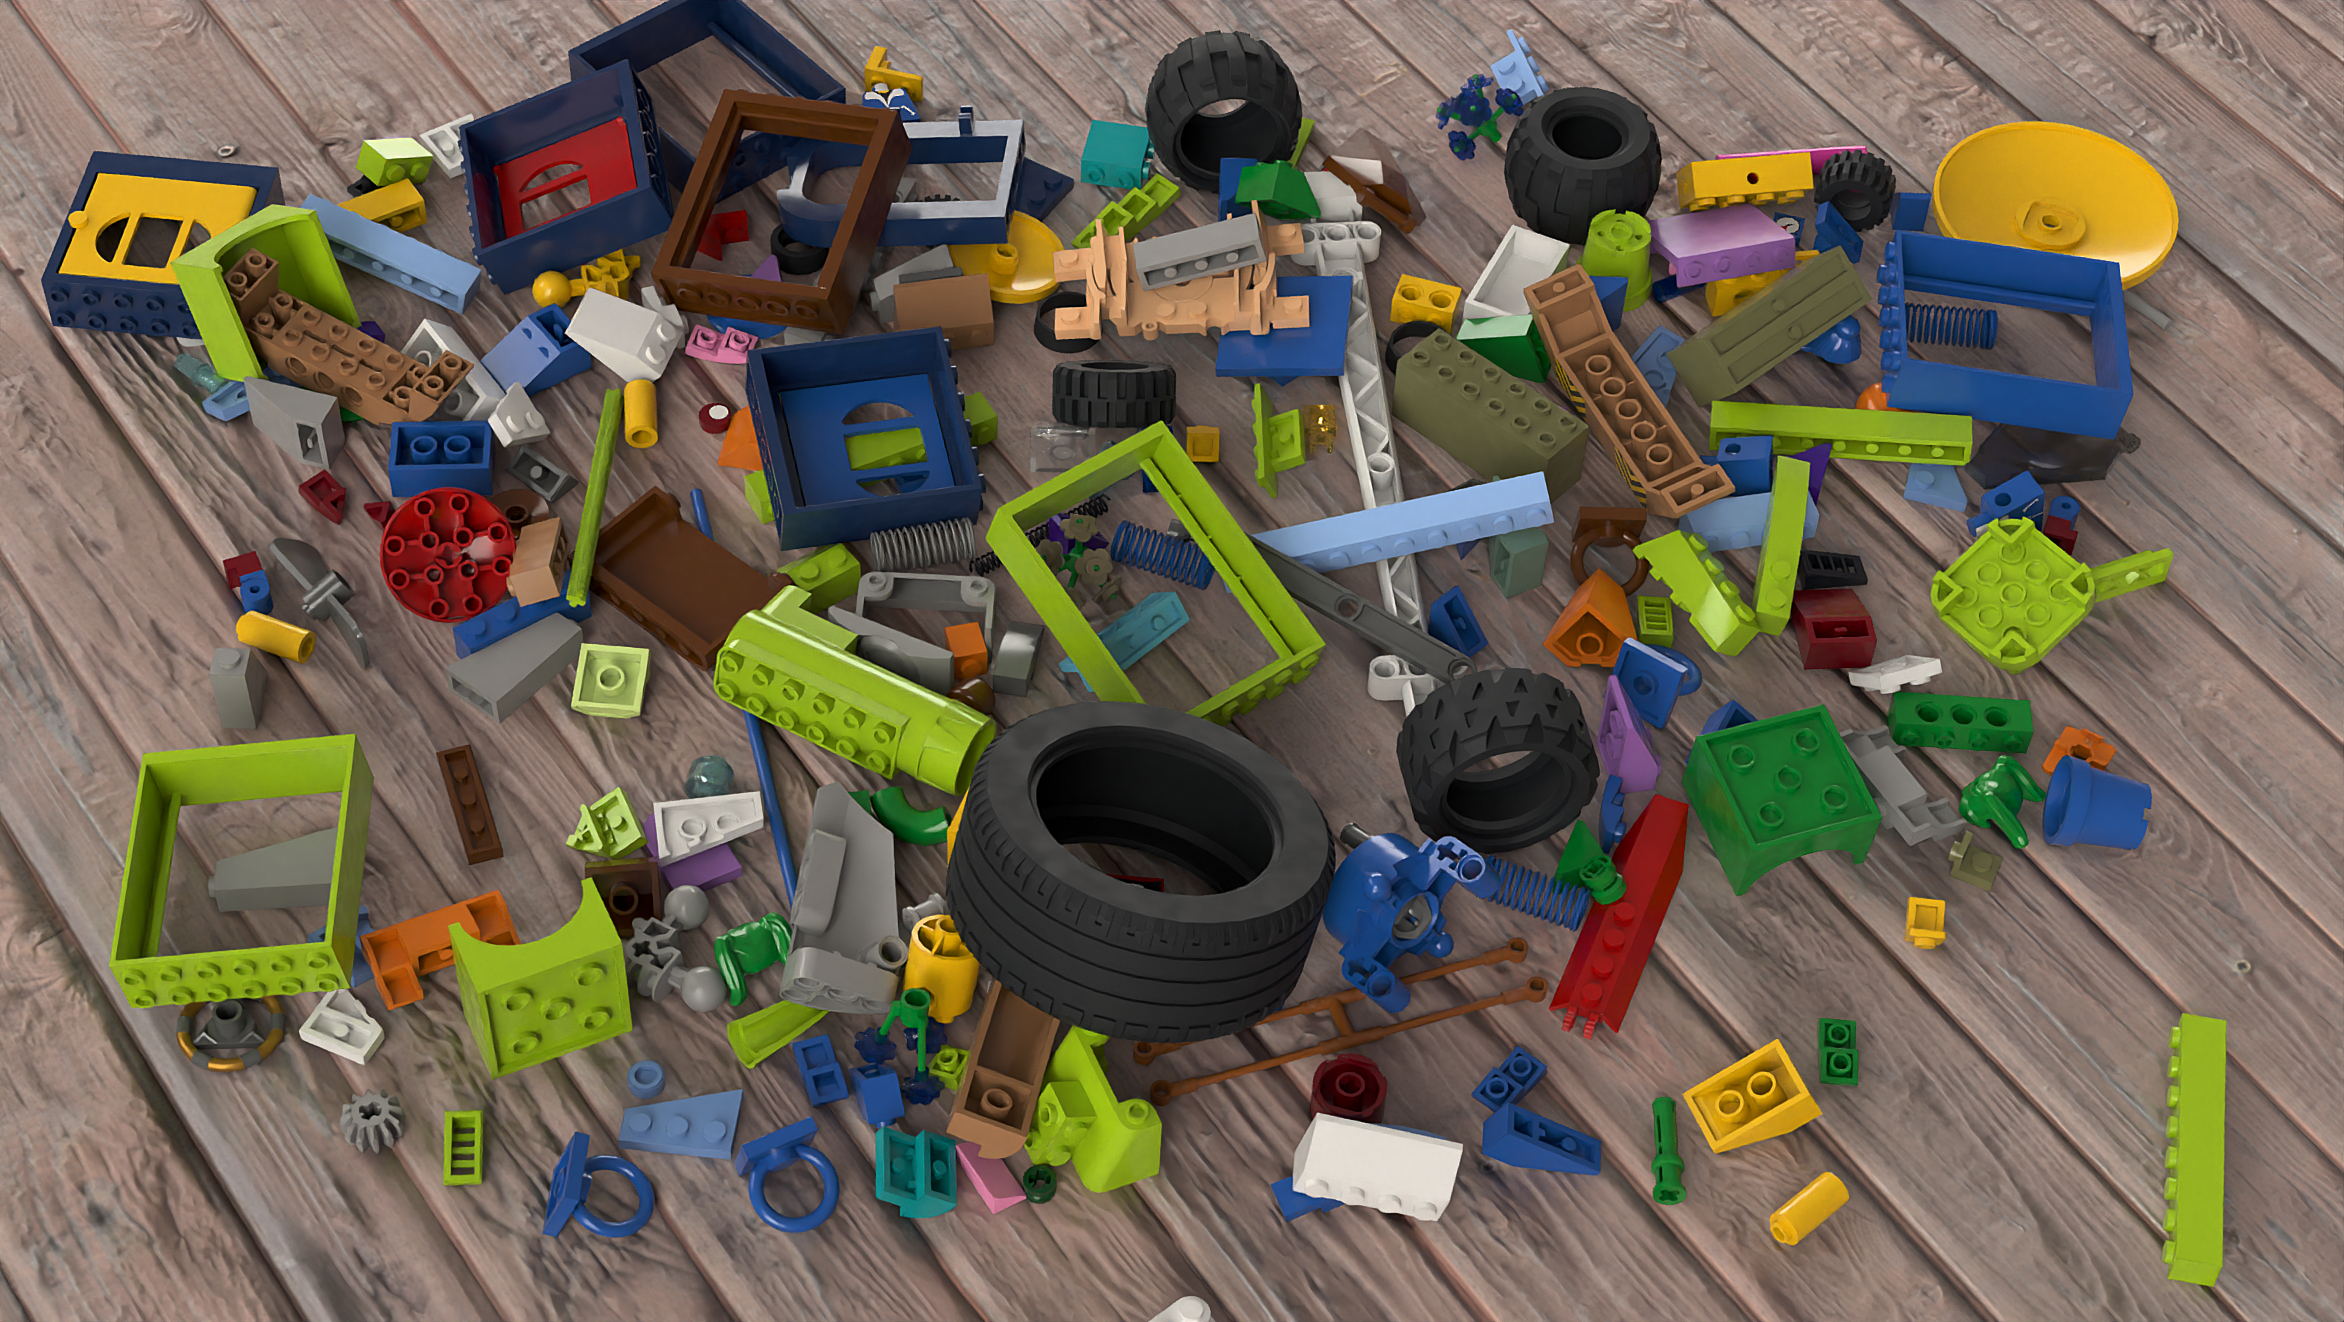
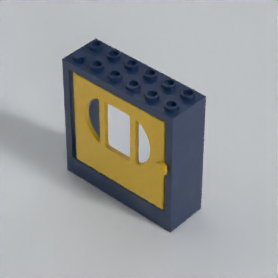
(123, 298)

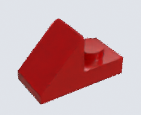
(723, 229)

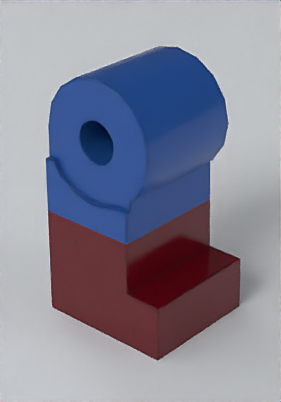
(2061, 523)
(247, 573)

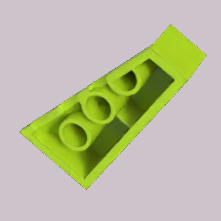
(1701, 589)

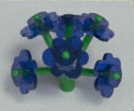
(1474, 111)

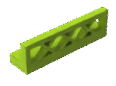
(2131, 573)

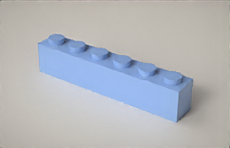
(396, 257)

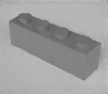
(1199, 252)

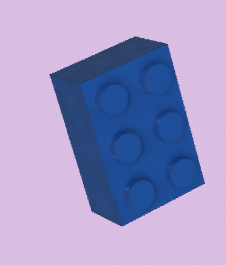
(441, 456)

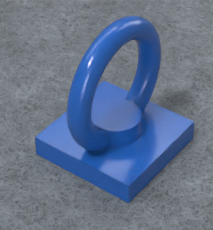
(1655, 678)
(780, 1151)
(572, 1184)

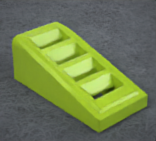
(1645, 629)
(463, 1120)

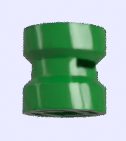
(1602, 879)

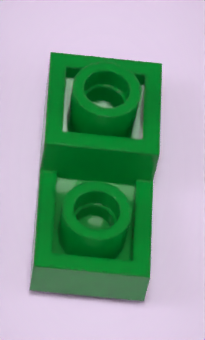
(1837, 1052)

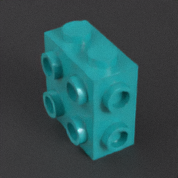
(1117, 155)

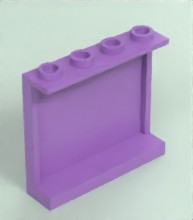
(1722, 244)

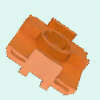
(2081, 743)

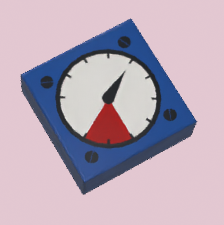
(1792, 224)

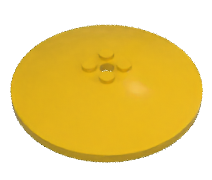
(2037, 173)

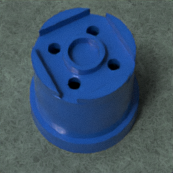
(2094, 807)

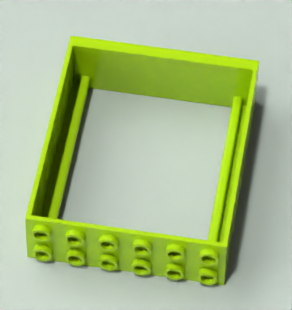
(232, 775)

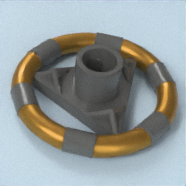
(230, 1029)

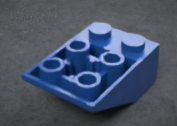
(537, 353)

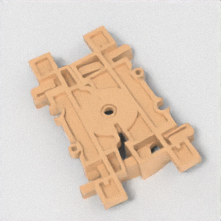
(1173, 308)

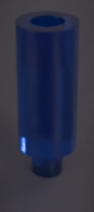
(1667, 289)

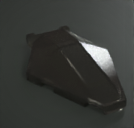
(2047, 455)

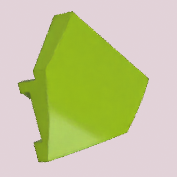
(608, 827)

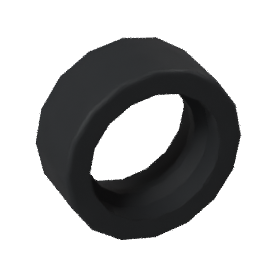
(796, 262)

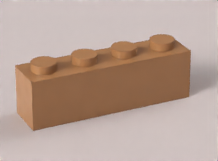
(539, 562)

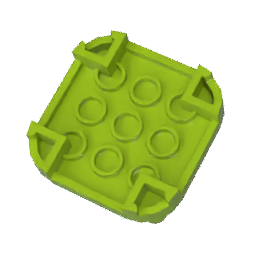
(2013, 595)

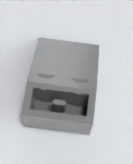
(297, 420)

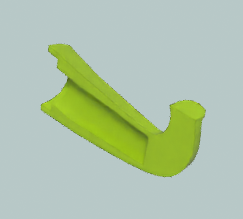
(769, 1030)

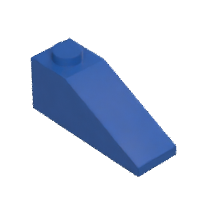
(1538, 1143)

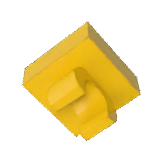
(1203, 443)

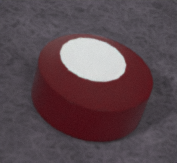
(714, 418)

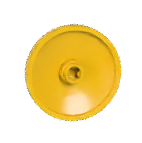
(1015, 270)

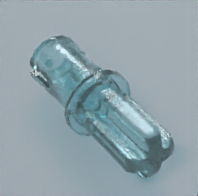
(200, 374)

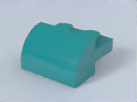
(916, 1172)

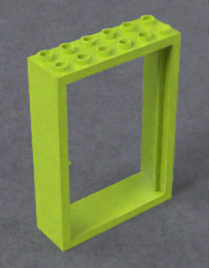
(1213, 531)

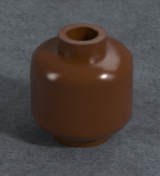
(975, 694)

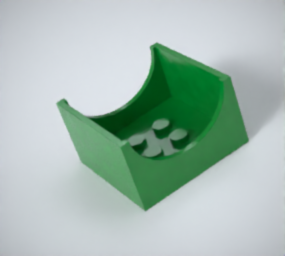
(1779, 794)

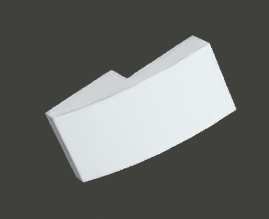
(652, 302)

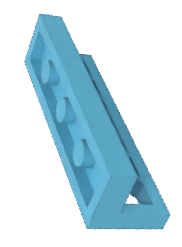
(1138, 630)

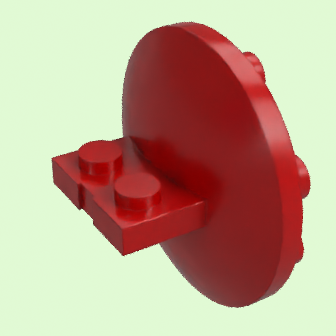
(447, 554)

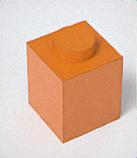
(968, 650)

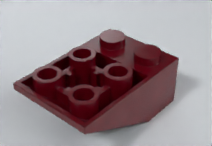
(1832, 629)

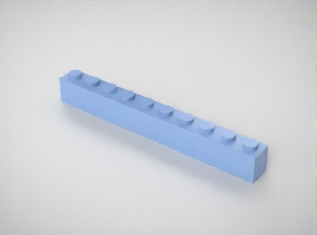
(1415, 524)

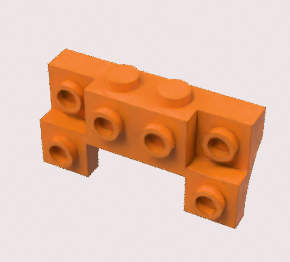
(424, 944)

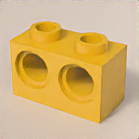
(1425, 301)

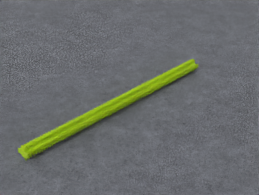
(595, 498)

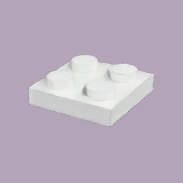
(1892, 673)

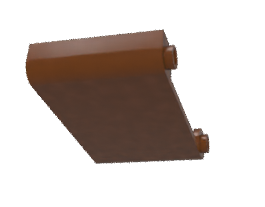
(676, 578)

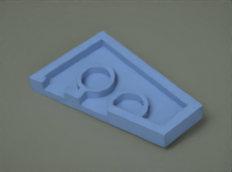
(1655, 364)

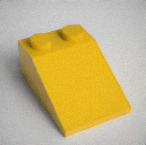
(1752, 1100)

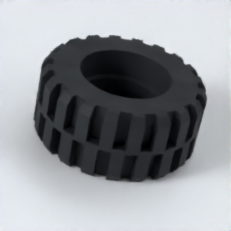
(1113, 393)

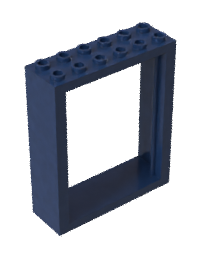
(683, 23)

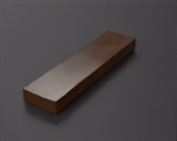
(469, 804)

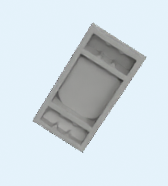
(899, 652)

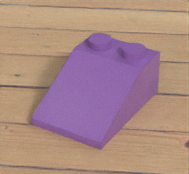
(1626, 742)

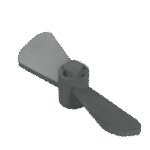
(325, 591)

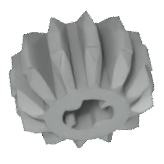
(372, 1120)

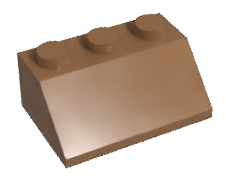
(954, 303)

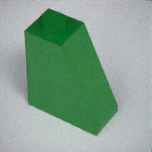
(1508, 343)

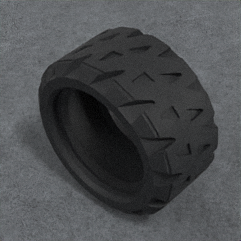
(1485, 718)

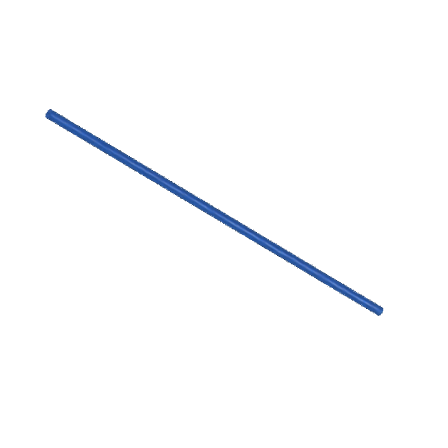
(758, 748)

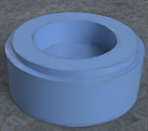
(646, 1079)

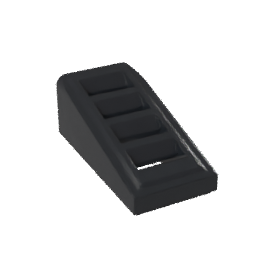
(1814, 576)

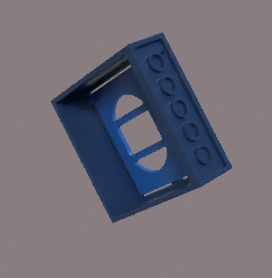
(817, 392)

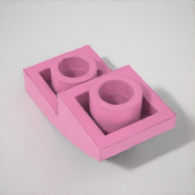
(720, 347)

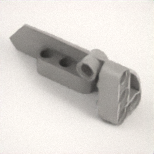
(844, 912)

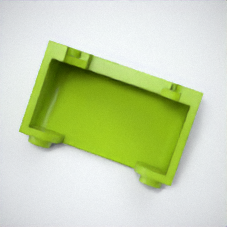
(1125, 1136)

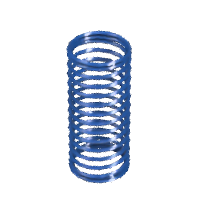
(1987, 334)
(1200, 573)
(1579, 908)

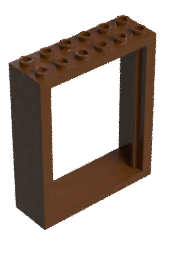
(769, 301)

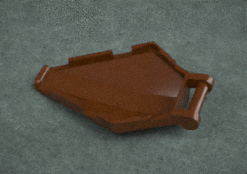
(1376, 179)

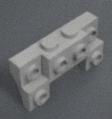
(1896, 790)

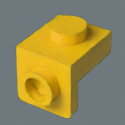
(1925, 922)

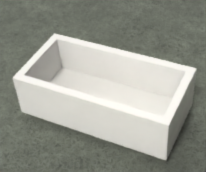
(1517, 263)

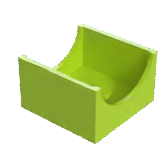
(305, 271)
(547, 993)

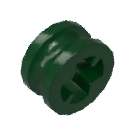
(1048, 1190)

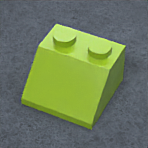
(827, 573)

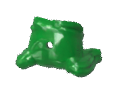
(1999, 797)
(750, 950)

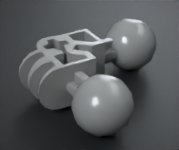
(657, 958)

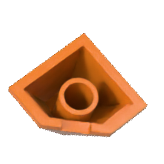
(1592, 624)

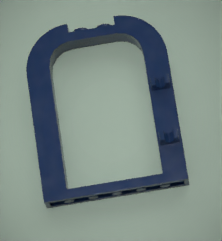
(913, 221)

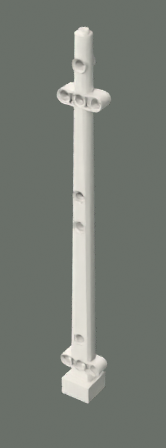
(1340, 247)

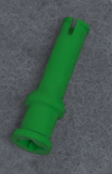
(1667, 1163)

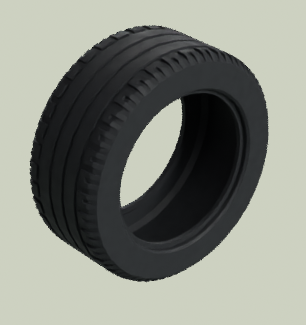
(1117, 952)

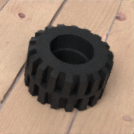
(1858, 173)

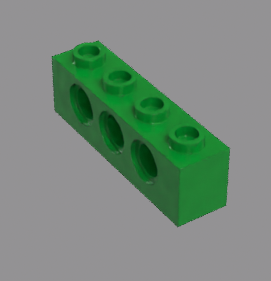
(1960, 722)

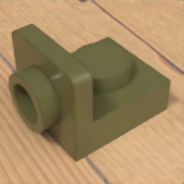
(1973, 864)

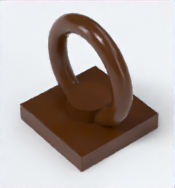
(1608, 529)

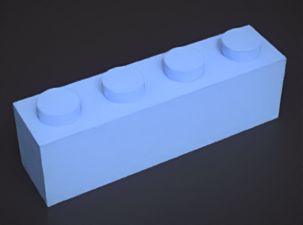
(1739, 521)

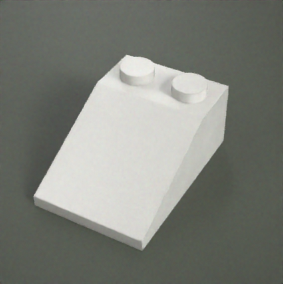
(624, 335)

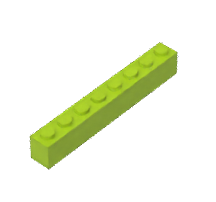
(1850, 431)
(884, 450)
(2196, 1150)

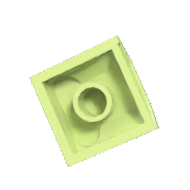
(611, 680)

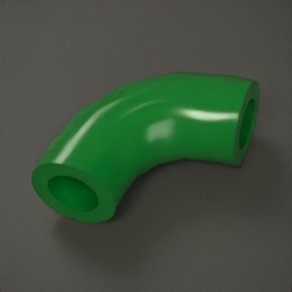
(906, 822)

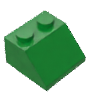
(1278, 191)

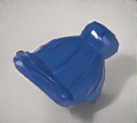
(1839, 343)

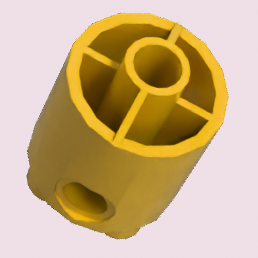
(942, 967)

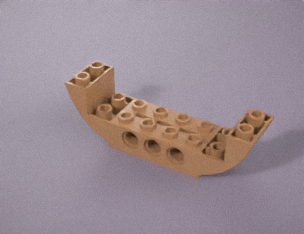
(333, 355)

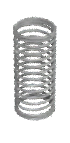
(967, 541)

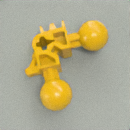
(609, 276)

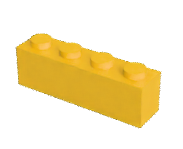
(395, 206)

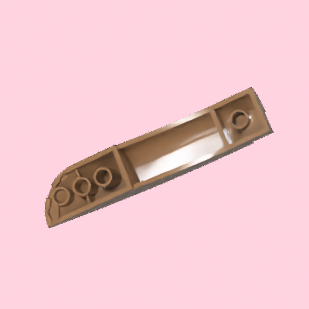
(1002, 1074)

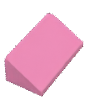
(989, 1178)

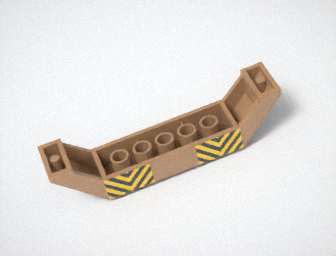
(1618, 399)

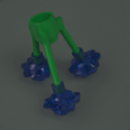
(922, 1035)

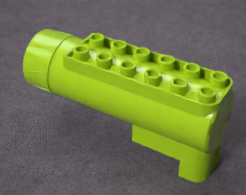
(811, 683)

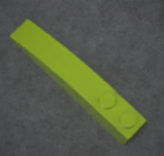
(1781, 545)

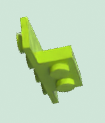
(1278, 440)

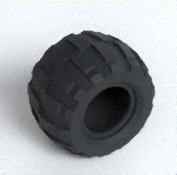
(1212, 71)
(1579, 158)

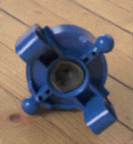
(1390, 904)

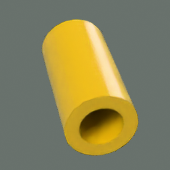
(640, 413)
(276, 636)
(1808, 1209)

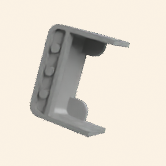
(930, 593)

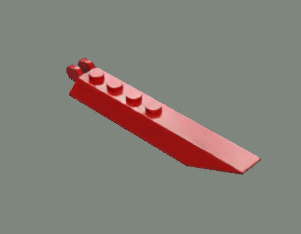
(1622, 934)

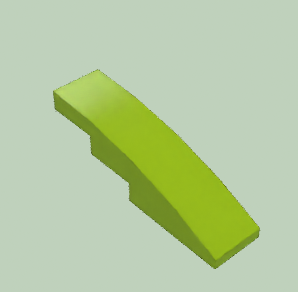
(1133, 211)

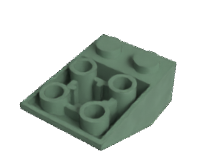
(1517, 559)

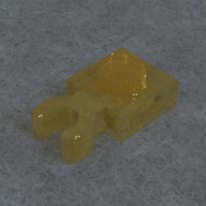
(1319, 425)

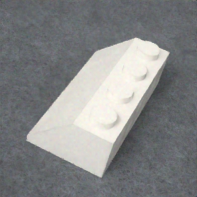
(476, 394)
(1376, 1167)

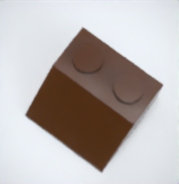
(628, 890)

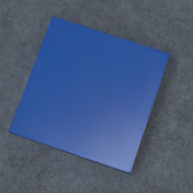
(1295, 351)

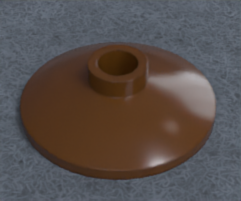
(521, 508)

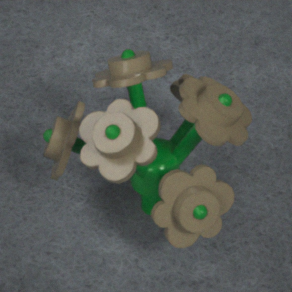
(1081, 560)

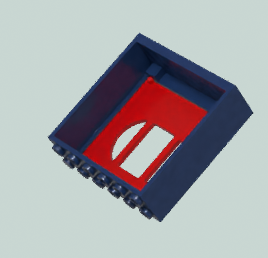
(591, 122)

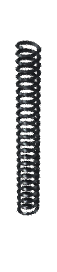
(981, 569)

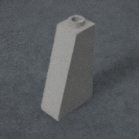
(515, 667)
(277, 875)

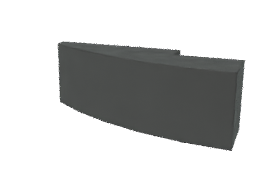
(1017, 658)

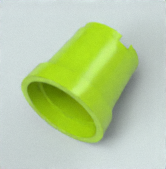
(1620, 248)

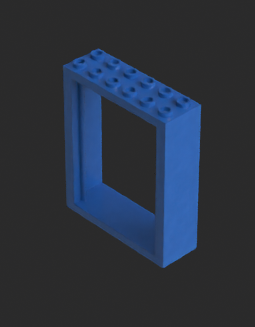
(2016, 279)

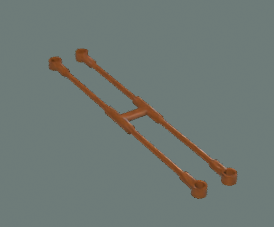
(1349, 1037)

